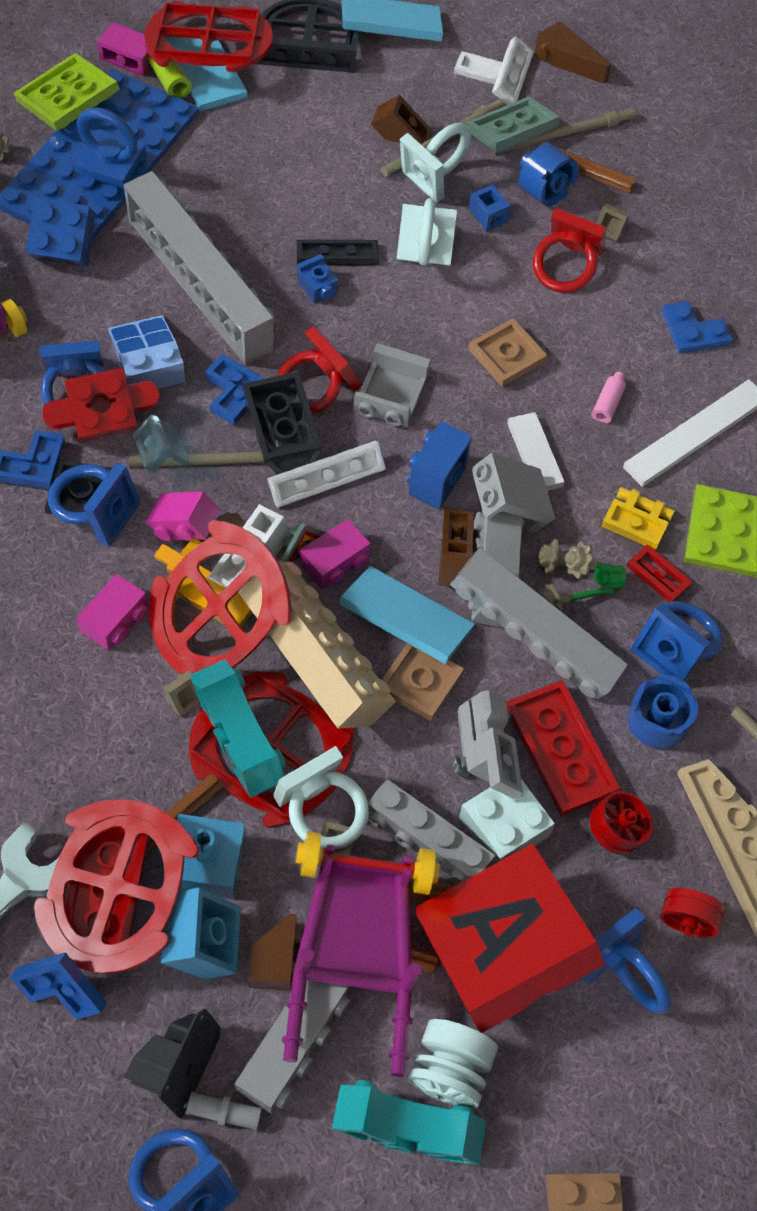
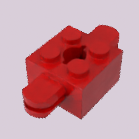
(100, 405)

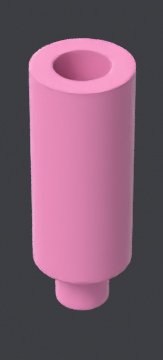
(609, 398)

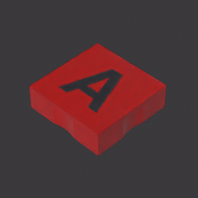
(508, 937)

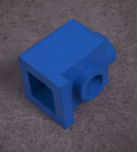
(489, 207)
(317, 279)

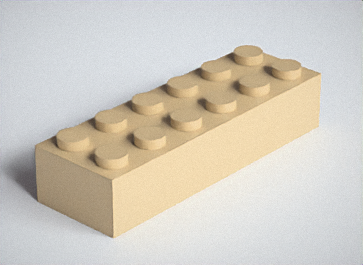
(324, 655)

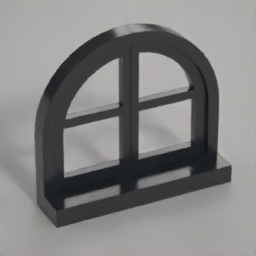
(307, 52)

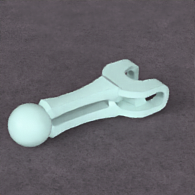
(20, 875)

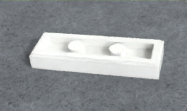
(513, 71)
(535, 448)

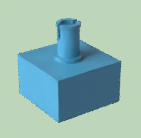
(219, 857)
(203, 935)

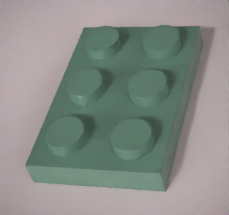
(513, 124)

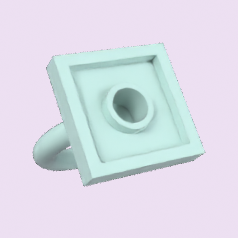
(423, 165)
(426, 234)
(312, 780)

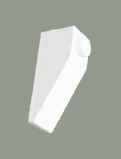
(264, 524)

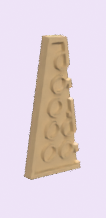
(729, 827)

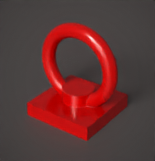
(577, 236)
(330, 362)

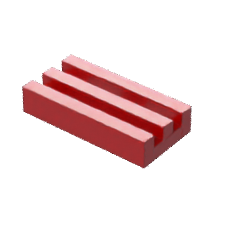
(685, 582)

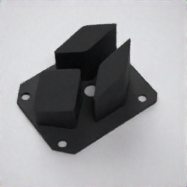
(176, 1061)

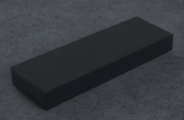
(340, 251)

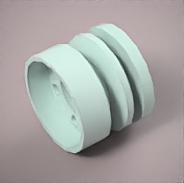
(455, 1058)

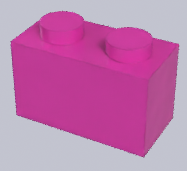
(124, 49)
(182, 516)
(335, 554)
(113, 612)

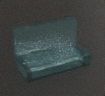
(159, 441)

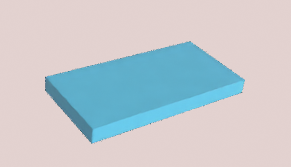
(393, 18)
(210, 84)
(407, 614)

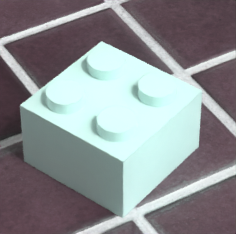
(506, 823)

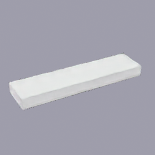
(326, 474)

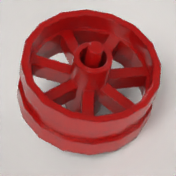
(628, 811)
(692, 912)

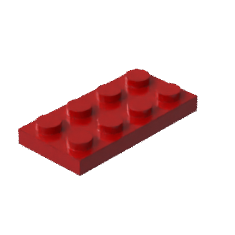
(562, 747)
(85, 900)

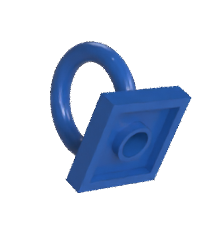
(108, 155)
(68, 360)
(108, 506)
(672, 644)
(617, 949)
(201, 1190)

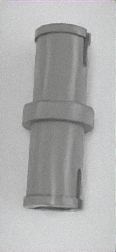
(223, 1111)

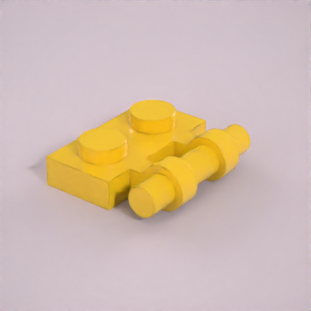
(634, 523)

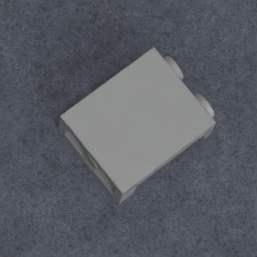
(392, 385)
(513, 488)

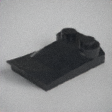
(282, 422)

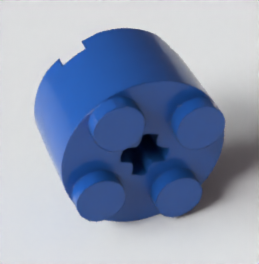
(547, 174)
(662, 712)

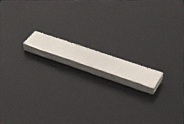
(693, 434)

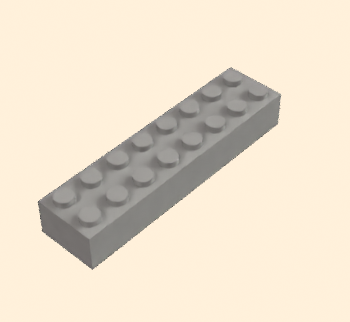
(200, 268)

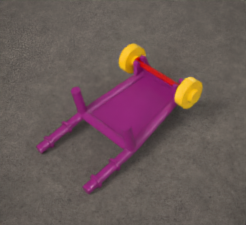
(358, 933)

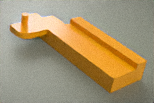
(189, 591)

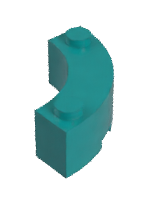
(238, 731)
(403, 1124)

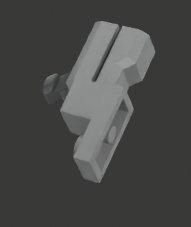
(485, 746)

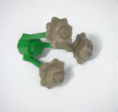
(579, 562)

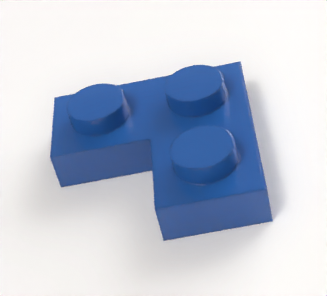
(694, 335)
(229, 376)
(37, 466)
(62, 978)

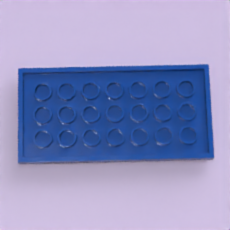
(51, 172)

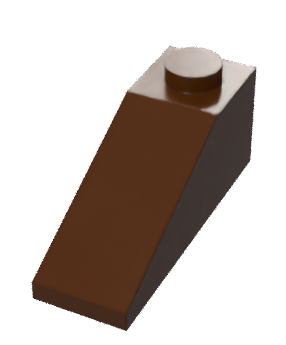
(569, 52)
(455, 544)

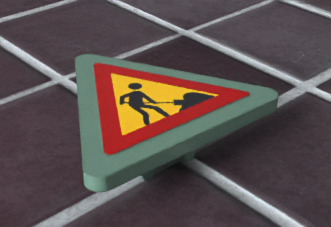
(302, 537)

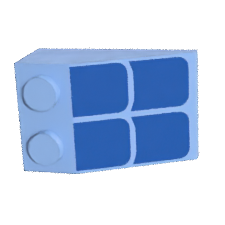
(148, 352)

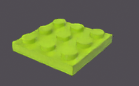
(66, 91)
(723, 531)

